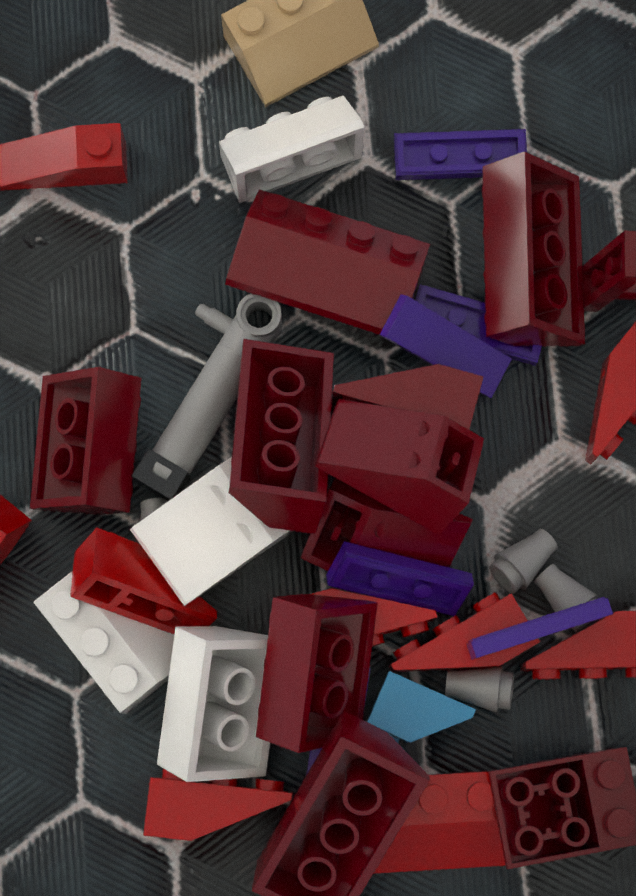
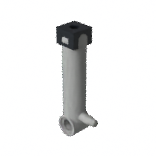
(169, 464)

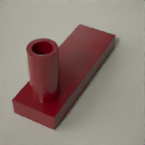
(611, 273)

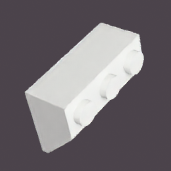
(292, 147)
(118, 652)
(214, 705)

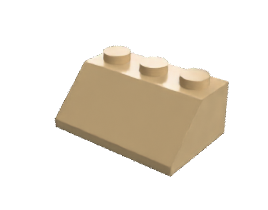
(296, 41)

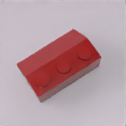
(448, 827)

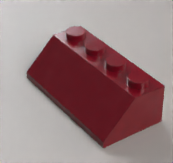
(532, 253)
(324, 262)
(280, 432)
(341, 815)

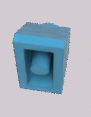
(414, 711)

